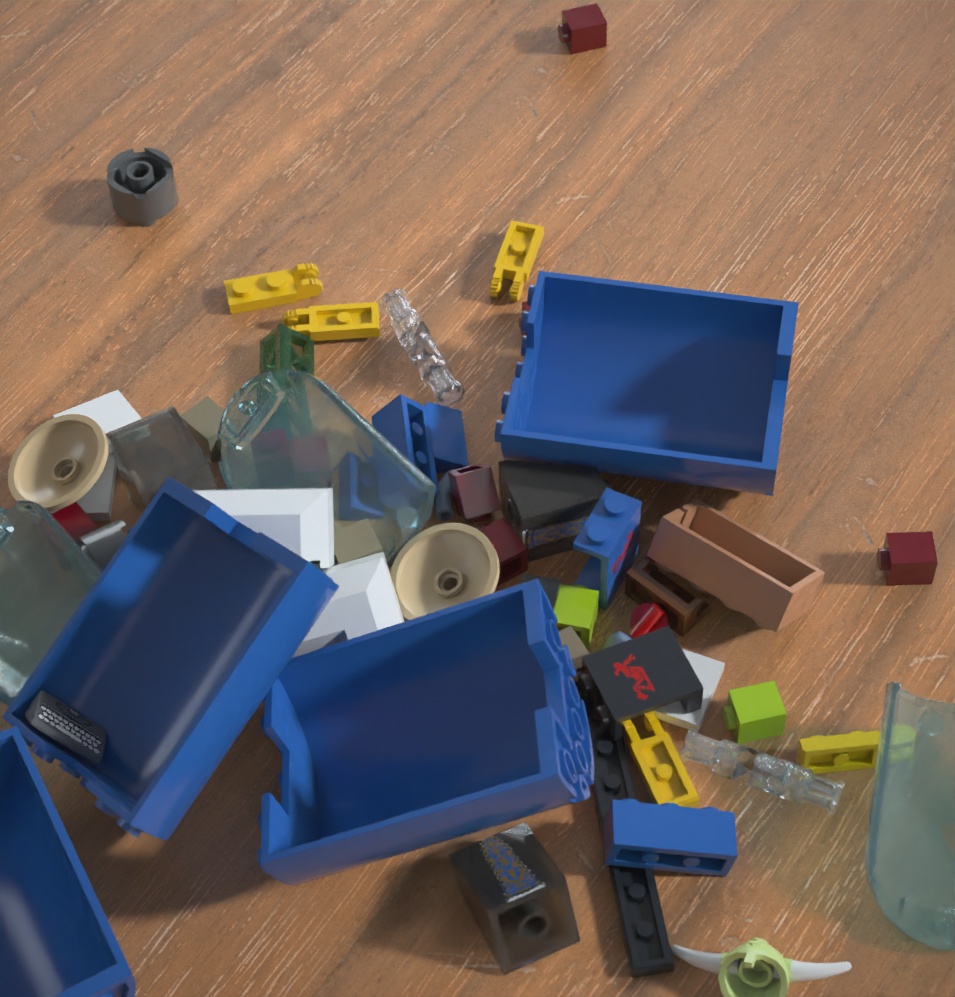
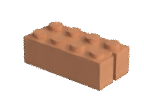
(735, 565)

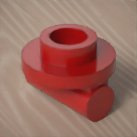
(647, 619)

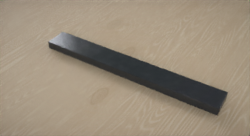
(633, 887)

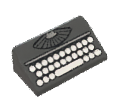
(67, 726)

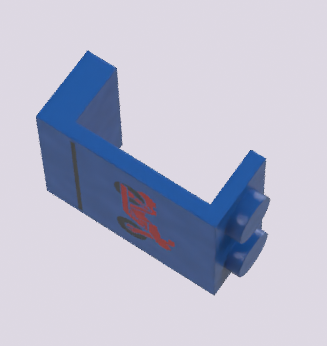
(612, 542)

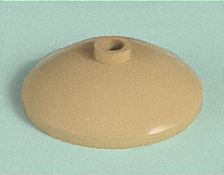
(58, 462)
(438, 560)

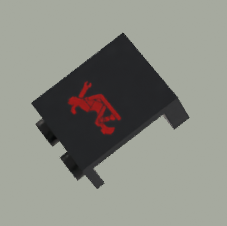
(639, 679)

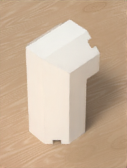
(293, 517)
(359, 606)

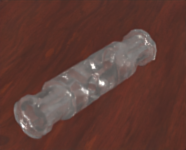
(421, 348)
(789, 779)

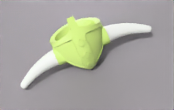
(757, 969)

